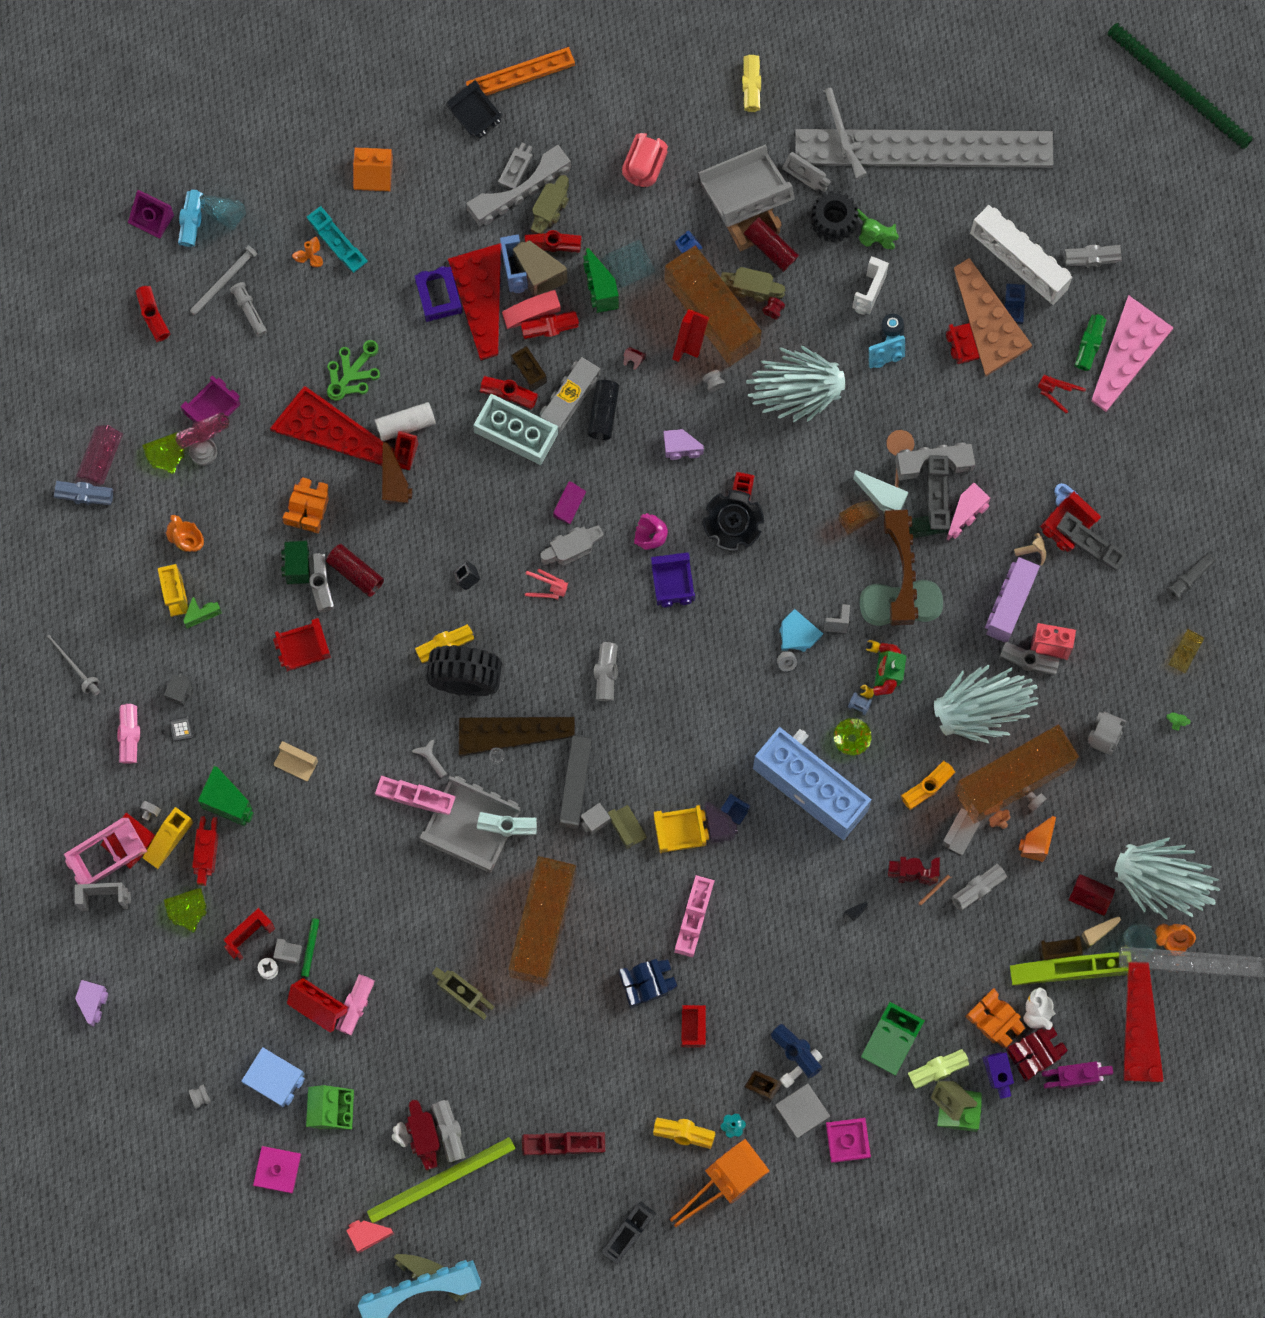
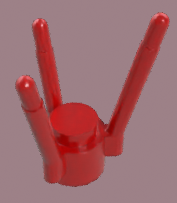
(1049, 384)

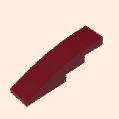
(563, 1143)

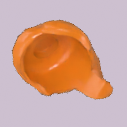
(184, 534)
(1175, 937)

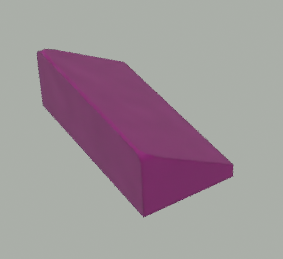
(569, 503)

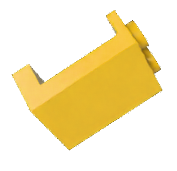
(680, 829)

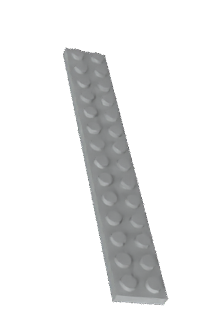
(929, 148)

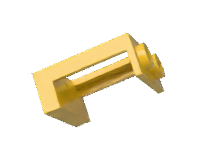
(173, 590)

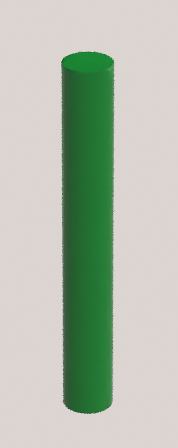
(310, 947)

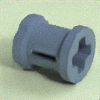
(859, 704)

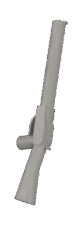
(847, 148)

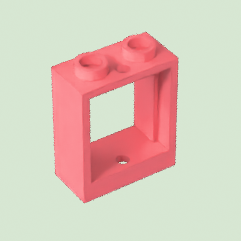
(1053, 644)

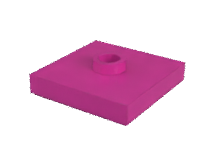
(848, 1140)
(277, 1169)

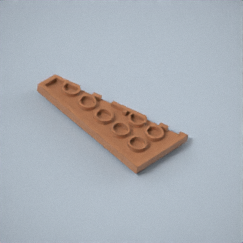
(992, 326)

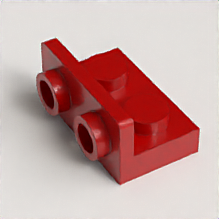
(963, 343)

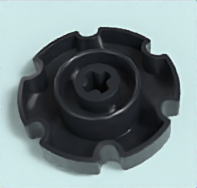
(741, 533)

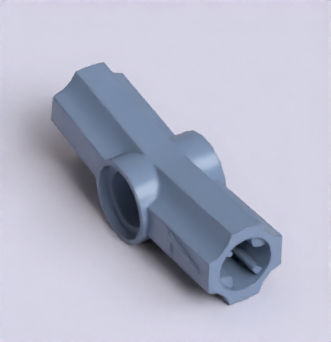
(83, 493)

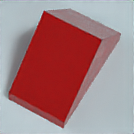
(405, 449)

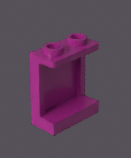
(211, 400)

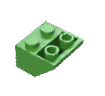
(330, 1107)

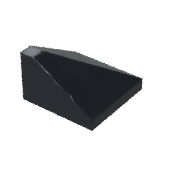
(856, 911)

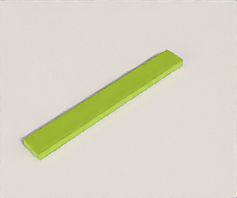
(440, 1180)

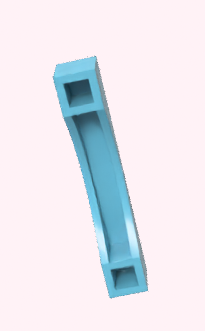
(458, 1280)

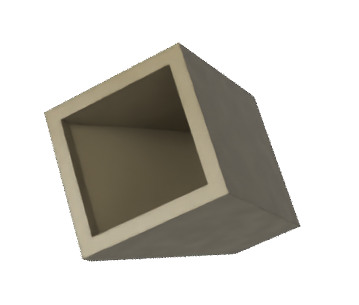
(542, 270)

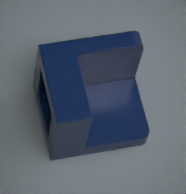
(735, 809)

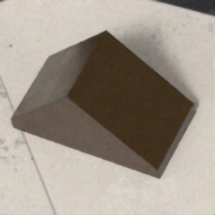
(763, 1085)

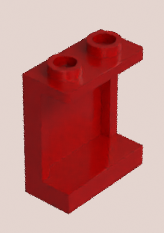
(1078, 508)
(302, 646)
(245, 930)

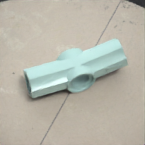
(494, 824)

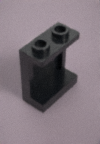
(474, 110)

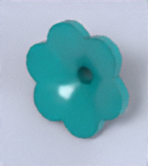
(730, 1130)

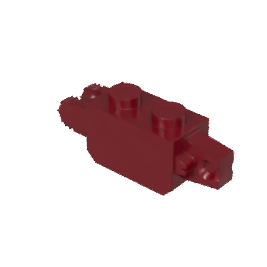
(424, 1135)

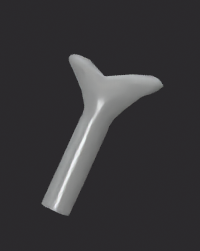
(427, 753)

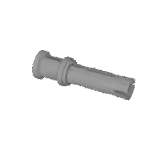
(245, 302)

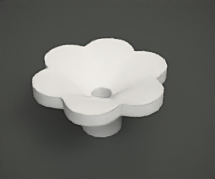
(400, 1135)

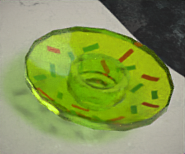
(854, 727)

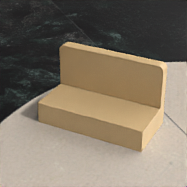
(295, 761)

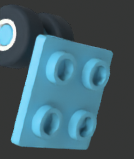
(894, 342)

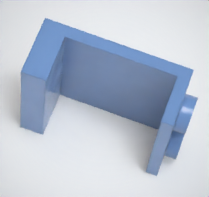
(516, 282)

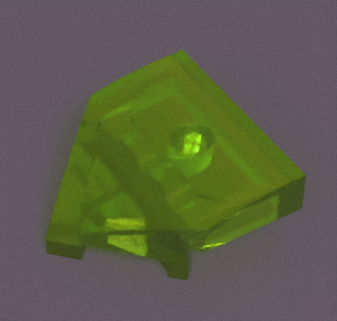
(164, 453)
(186, 909)

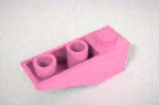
(969, 505)

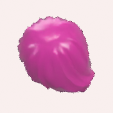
(648, 525)

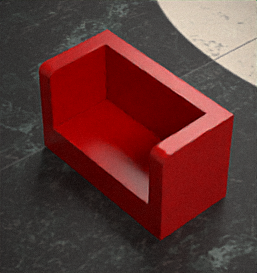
(693, 1026)

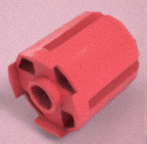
(644, 160)

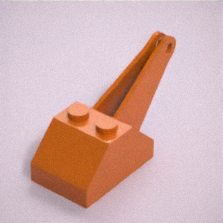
(732, 1174)

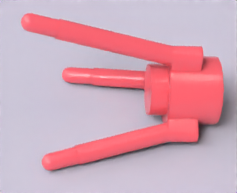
(558, 586)

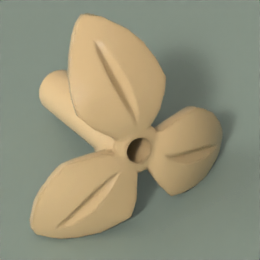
(1038, 546)

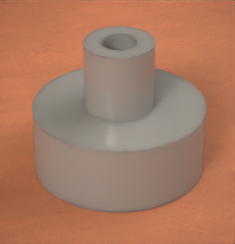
(786, 661)
(1036, 801)
(149, 809)

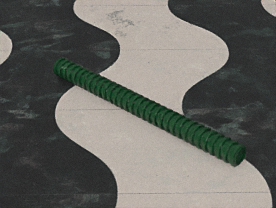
(1179, 85)

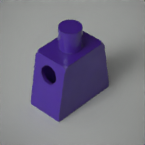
(997, 1064)

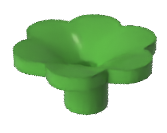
(1177, 720)

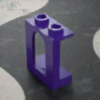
(441, 311)

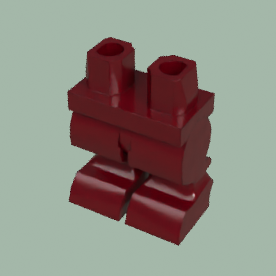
(914, 869)
(1041, 1048)

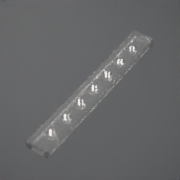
(1194, 962)

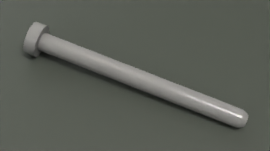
(250, 252)

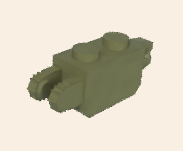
(549, 205)
(753, 284)
(461, 991)

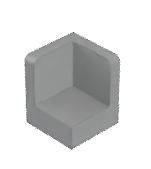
(287, 952)

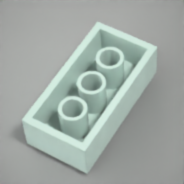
(515, 429)

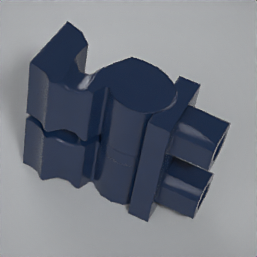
(653, 982)

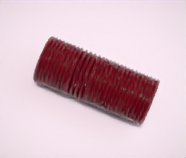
(776, 250)
(346, 564)

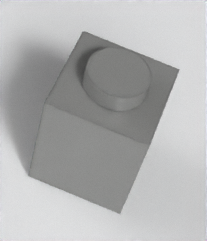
(594, 819)

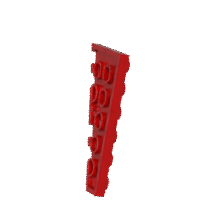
(479, 290)
(321, 424)

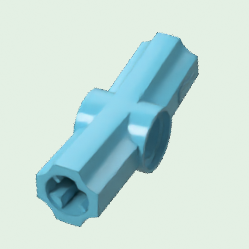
(190, 219)

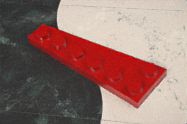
(1141, 1045)

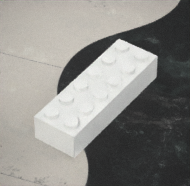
(1021, 254)

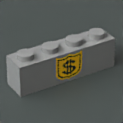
(571, 393)

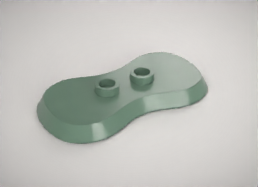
(876, 602)

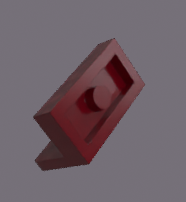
(1092, 894)

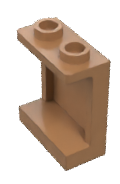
(739, 228)

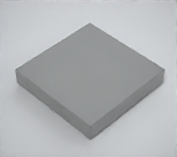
(802, 1111)

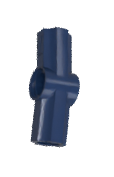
(796, 1050)

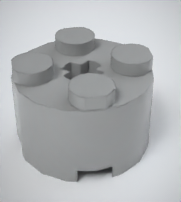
(1107, 733)

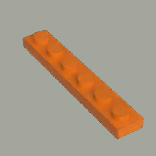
(525, 71)

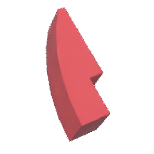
(532, 309)

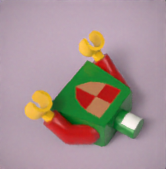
(889, 669)

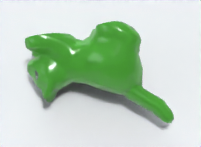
(873, 231)

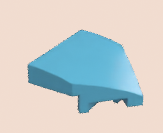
(798, 632)

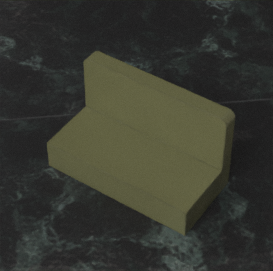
(627, 826)
(952, 1098)

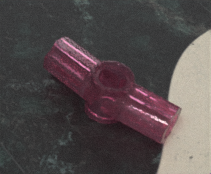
(202, 430)

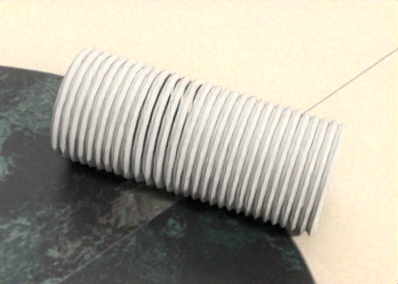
(390, 425)

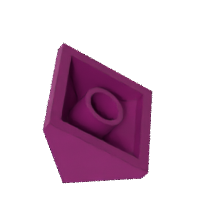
(150, 214)

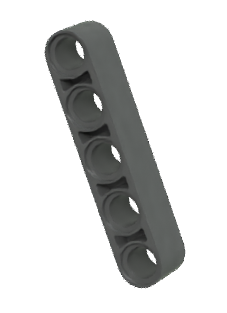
(575, 782)

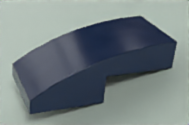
(1015, 301)

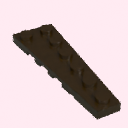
(486, 733)

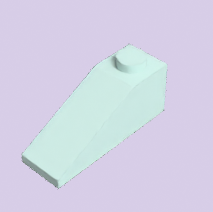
(881, 493)

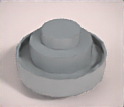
(203, 452)

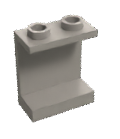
(82, 892)

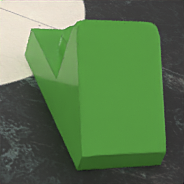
(195, 616)

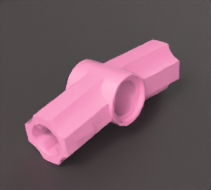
(128, 734)
(355, 1002)

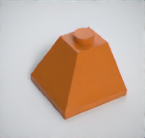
(1037, 842)

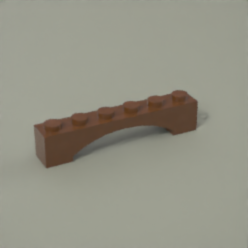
(897, 526)

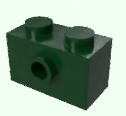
(296, 562)

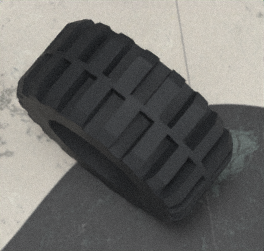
(464, 670)

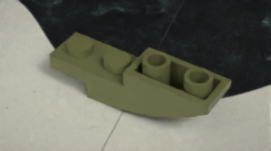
(421, 1266)

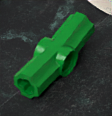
(1090, 342)

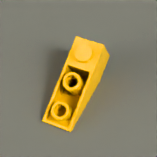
(167, 837)

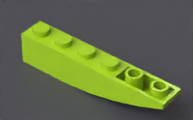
(1067, 969)

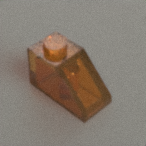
(857, 516)

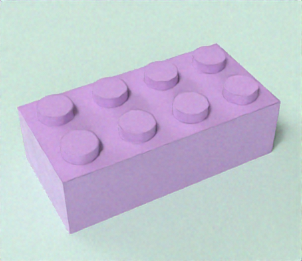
(1014, 594)

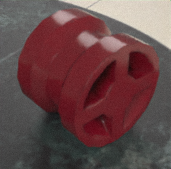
(773, 308)

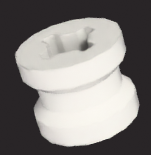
(270, 971)

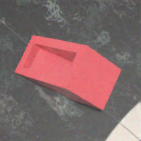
(367, 1234)

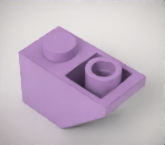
(680, 443)
(90, 998)

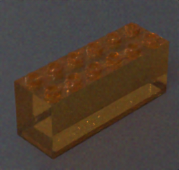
(703, 291)
(1016, 774)
(542, 921)

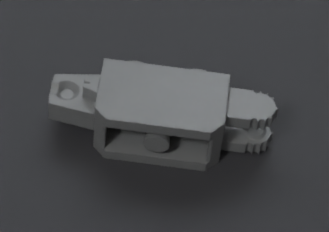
(571, 546)

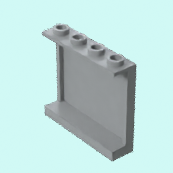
(745, 186)
(458, 832)

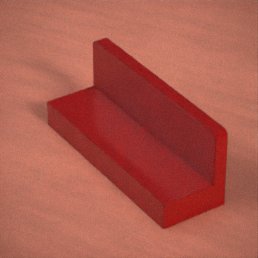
(690, 335)
(315, 1004)

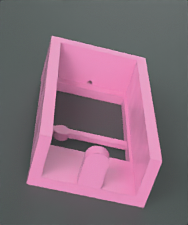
(129, 840)

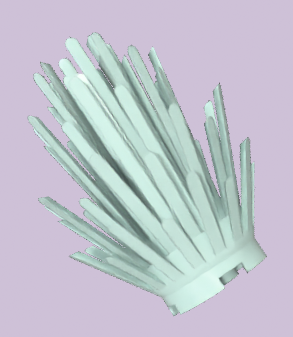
(802, 384)
(971, 709)
(1157, 877)

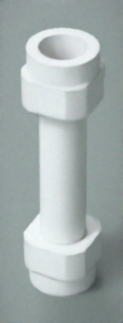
(788, 1079)

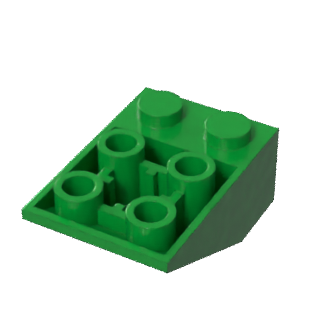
(600, 284)
(892, 1038)

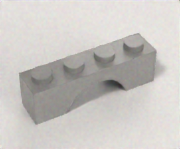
(910, 462)

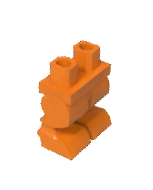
(308, 499)
(1000, 1020)

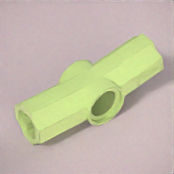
(938, 1068)

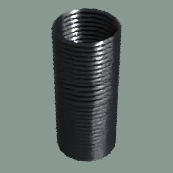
(603, 414)

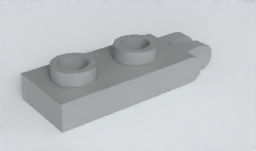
(516, 167)
(806, 172)

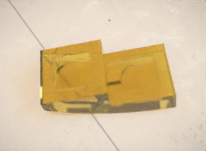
(1186, 651)

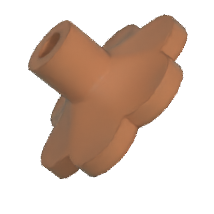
(999, 819)

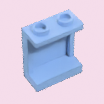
(273, 1077)

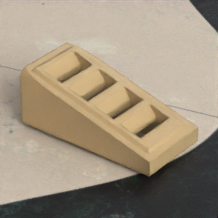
(1095, 933)

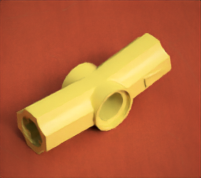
(751, 83)

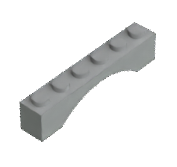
(487, 206)

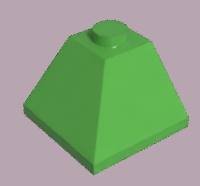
(969, 1119)

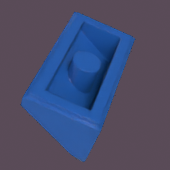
(687, 241)

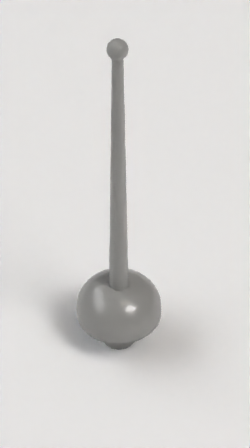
(90, 684)

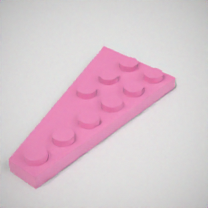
(1133, 344)

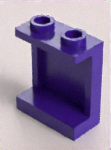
(672, 579)

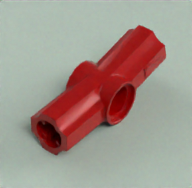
(565, 242)
(148, 304)
(549, 325)
(520, 395)

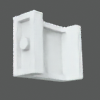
(877, 270)

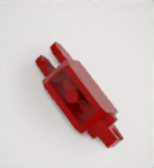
(205, 850)

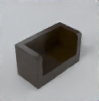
(529, 368)
(1060, 949)

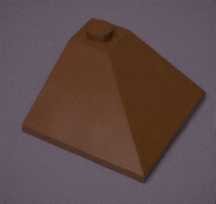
(394, 483)

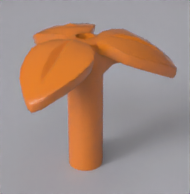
(310, 247)

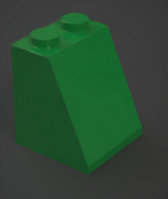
(224, 799)

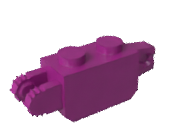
(1077, 1075)

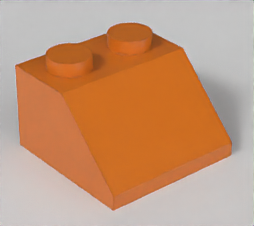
(372, 169)

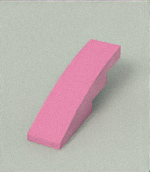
(415, 796)
(694, 916)

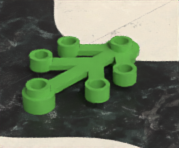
(352, 373)

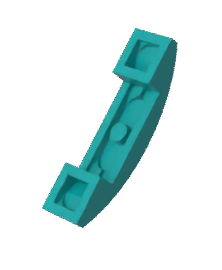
(335, 239)

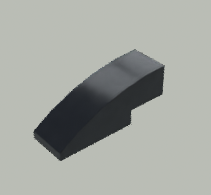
(629, 1232)

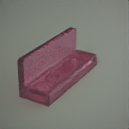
(100, 454)

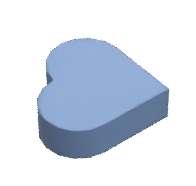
(1061, 492)

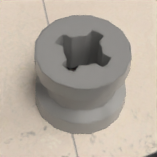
(714, 381)
(199, 1096)

